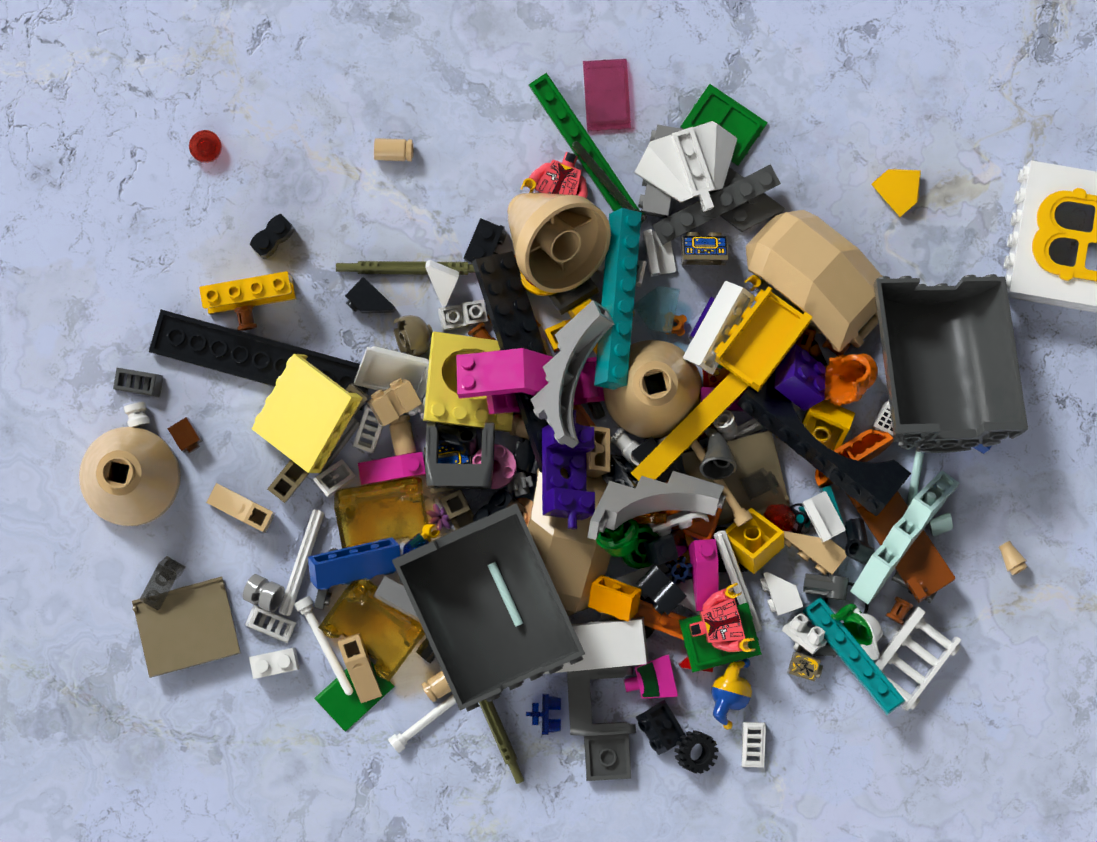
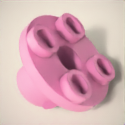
(504, 466)

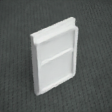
(384, 366)

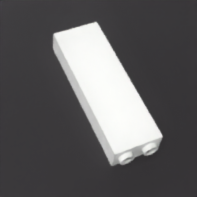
(610, 644)

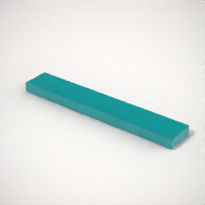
(854, 656)

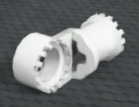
(625, 445)

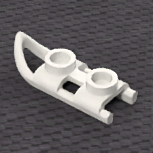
(682, 518)

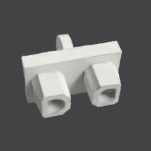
(804, 636)

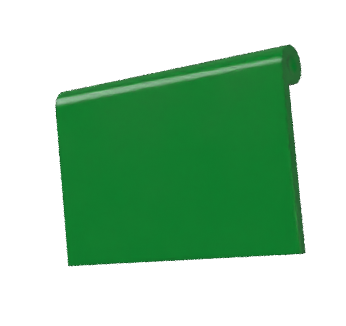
(347, 708)

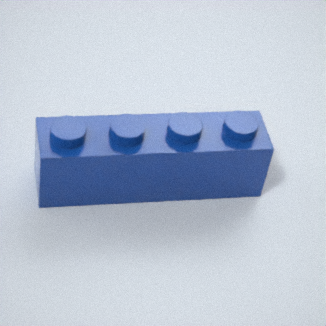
(353, 563)

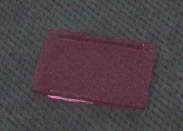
(606, 94)

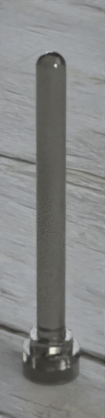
(605, 180)

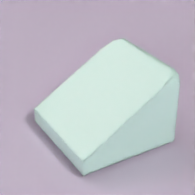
(940, 524)

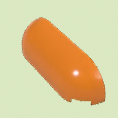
(860, 448)

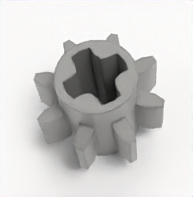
(520, 484)

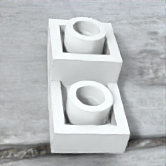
(462, 315)

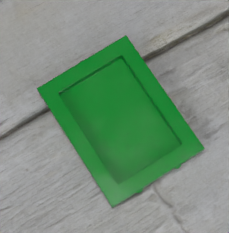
(730, 115)
(705, 656)

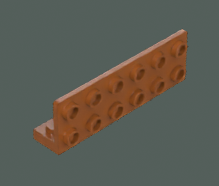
(922, 564)

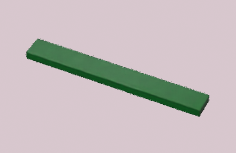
(572, 131)

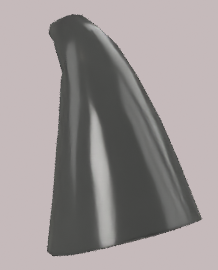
(718, 459)

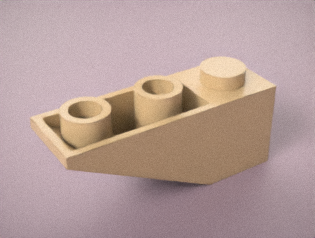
(241, 508)
(826, 555)
(359, 667)

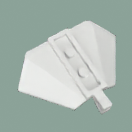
(689, 162)

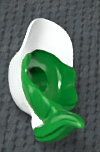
(862, 627)

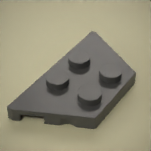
(752, 211)

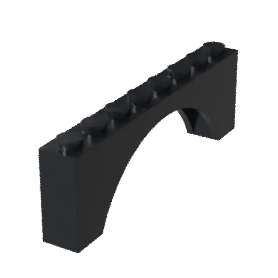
(864, 481)

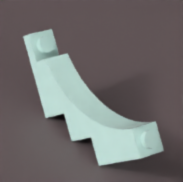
(902, 536)

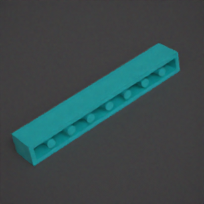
(618, 298)

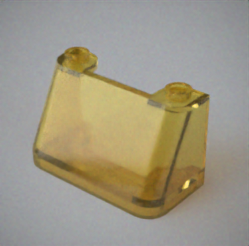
(381, 511)
(385, 630)

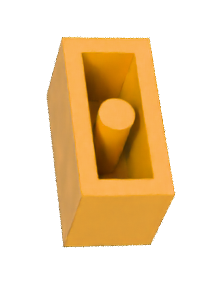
(614, 598)

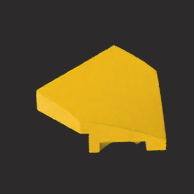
(899, 188)

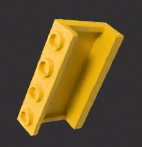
(247, 291)
(761, 339)

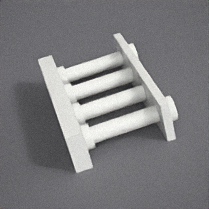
(903, 638)

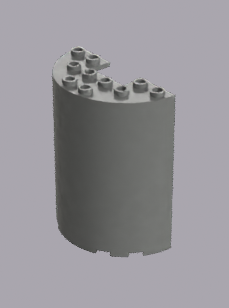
(950, 363)
(468, 618)

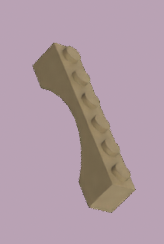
(292, 474)

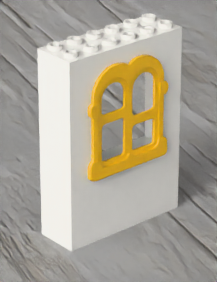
(1030, 270)

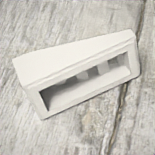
(363, 425)
(287, 633)
(754, 726)

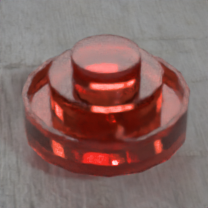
(205, 146)
(780, 516)

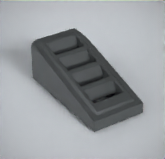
(152, 382)

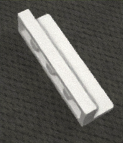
(714, 329)

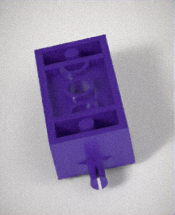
(567, 496)

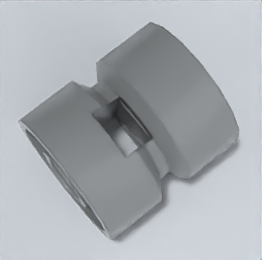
(262, 592)

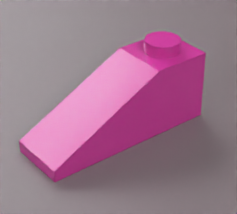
(392, 468)
(704, 570)

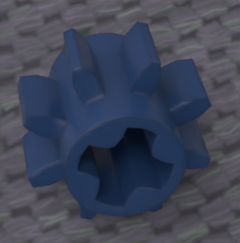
(684, 571)

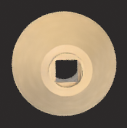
(557, 239)
(660, 412)
(150, 482)

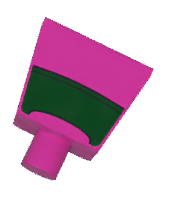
(653, 679)

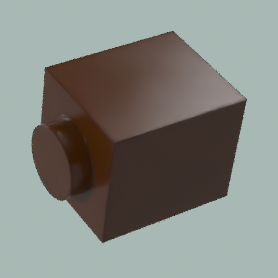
(185, 435)

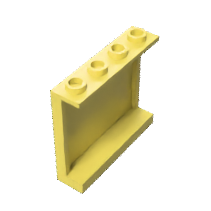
(305, 414)

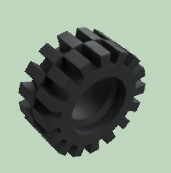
(686, 746)

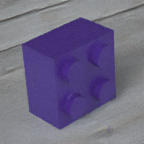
(801, 378)

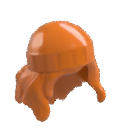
(849, 378)

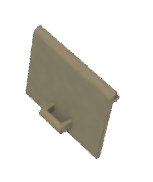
(750, 454)
(188, 628)

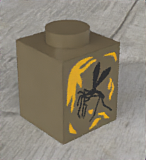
(805, 666)

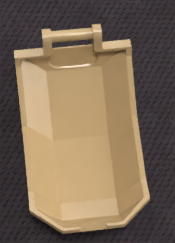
(818, 274)
(567, 553)

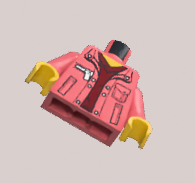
(558, 178)
(722, 622)

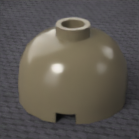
(413, 335)

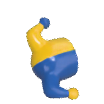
(730, 692)

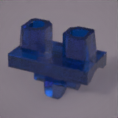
(548, 703)

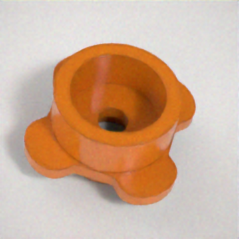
(679, 329)

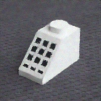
(883, 420)

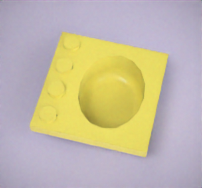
(441, 399)

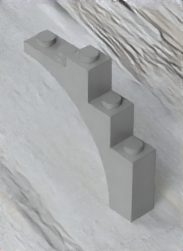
(563, 370)

